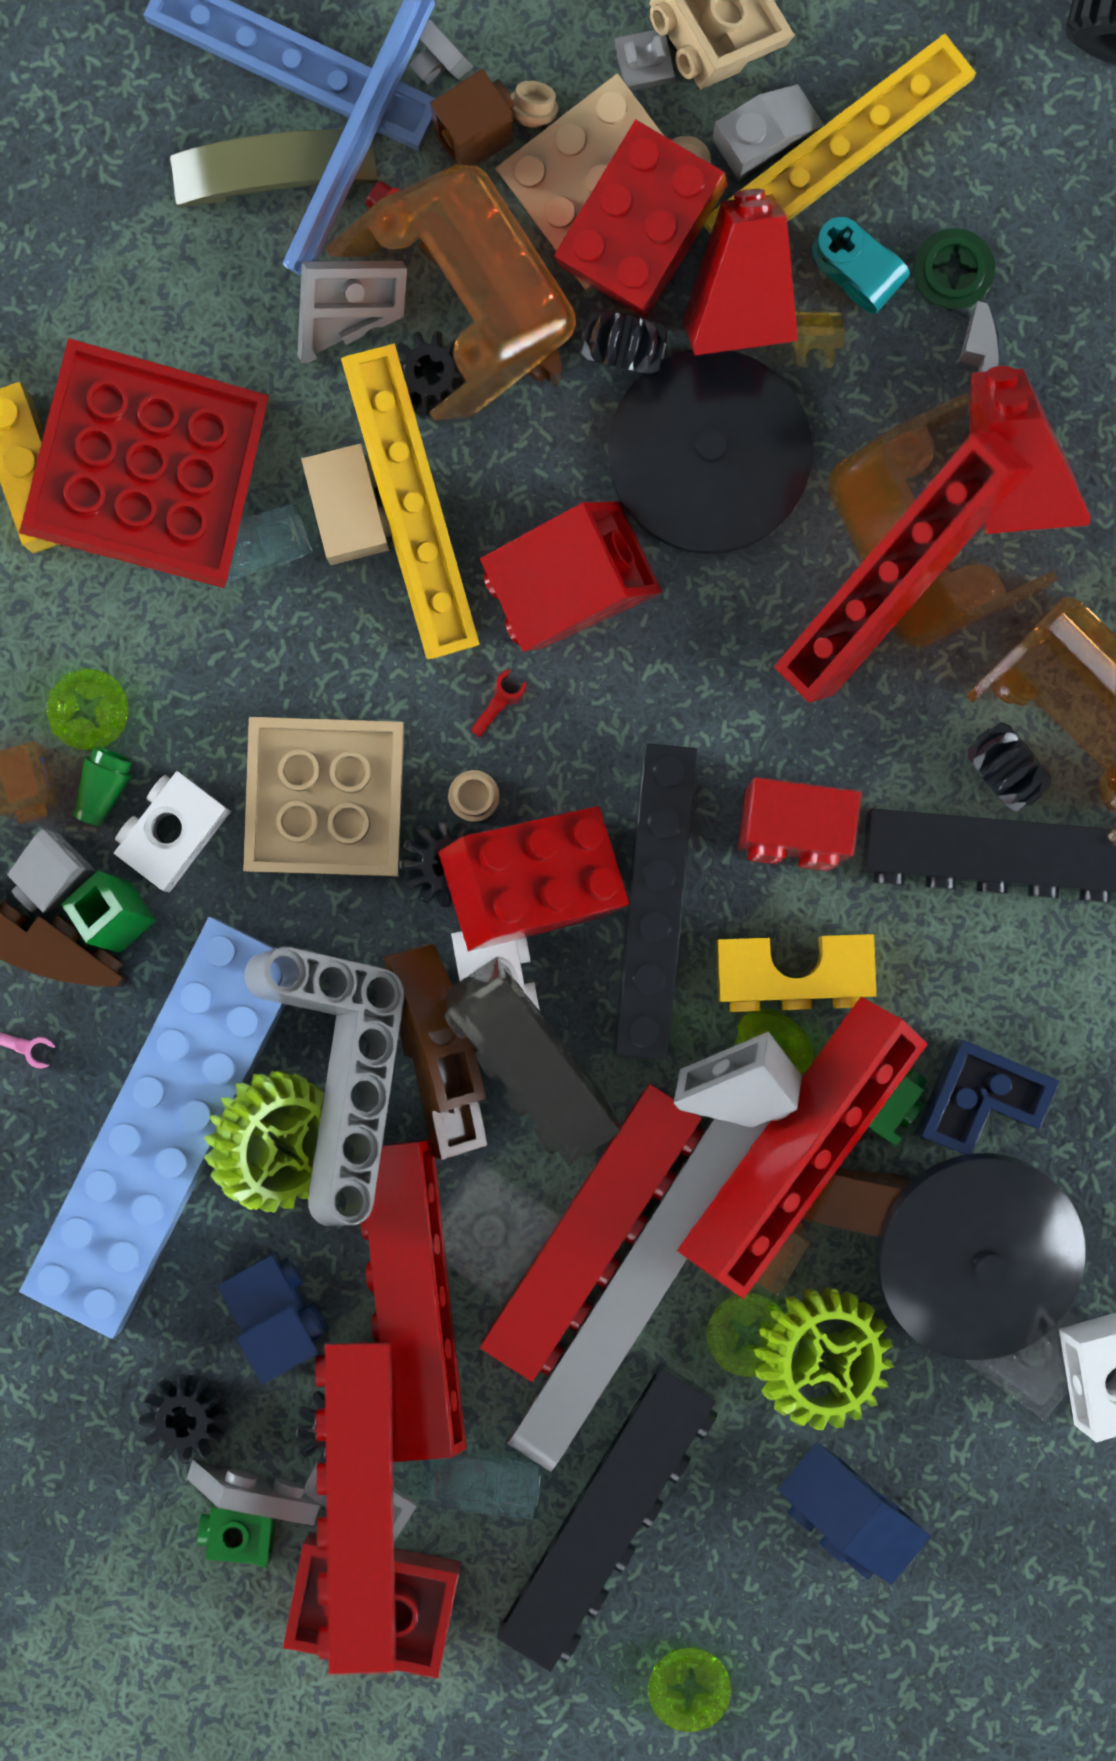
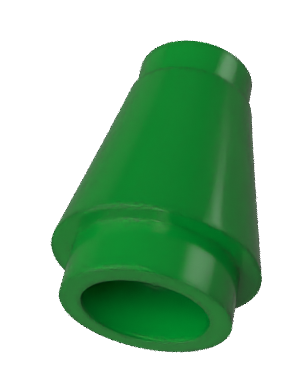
(101, 784)

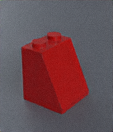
(744, 279)
(1049, 492)
(569, 574)

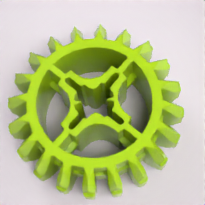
(246, 1157)
(857, 1343)

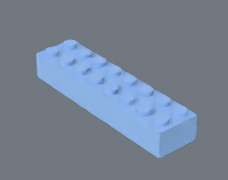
(155, 1135)

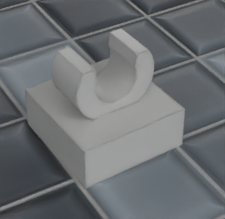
(438, 56)
(644, 60)

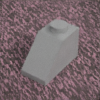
(765, 129)
(48, 872)
(741, 1084)

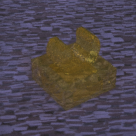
(819, 331)

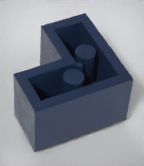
(973, 1085)
(273, 1316)
(852, 1515)

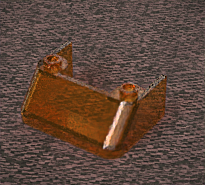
(490, 265)
(873, 495)
(1071, 673)

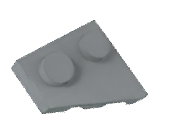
(346, 301)
(248, 1494)

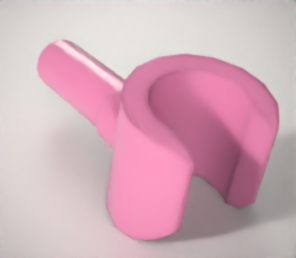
(24, 1047)

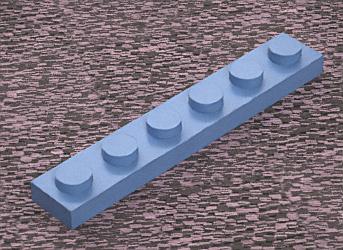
(290, 61)

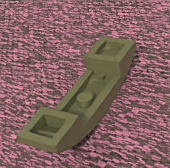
(259, 165)

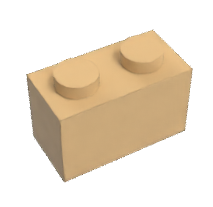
(346, 504)

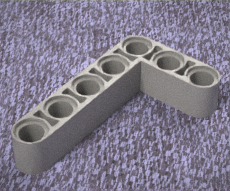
(346, 1068)

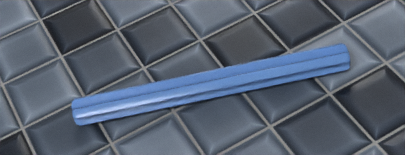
(358, 133)

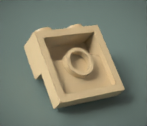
(719, 35)

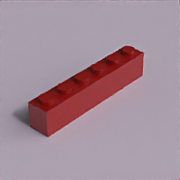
(903, 565)
(804, 1149)
(590, 1233)
(414, 1303)
(359, 1508)

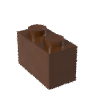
(474, 119)

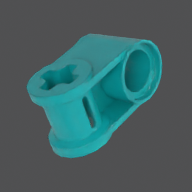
(863, 268)

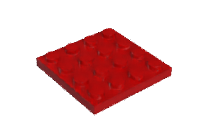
(144, 464)

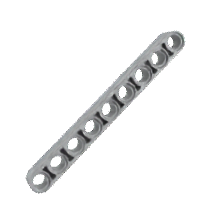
(629, 1297)

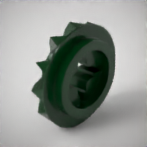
(971, 255)

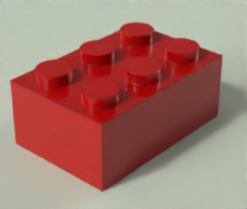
(641, 219)
(799, 823)
(533, 877)
(422, 1607)

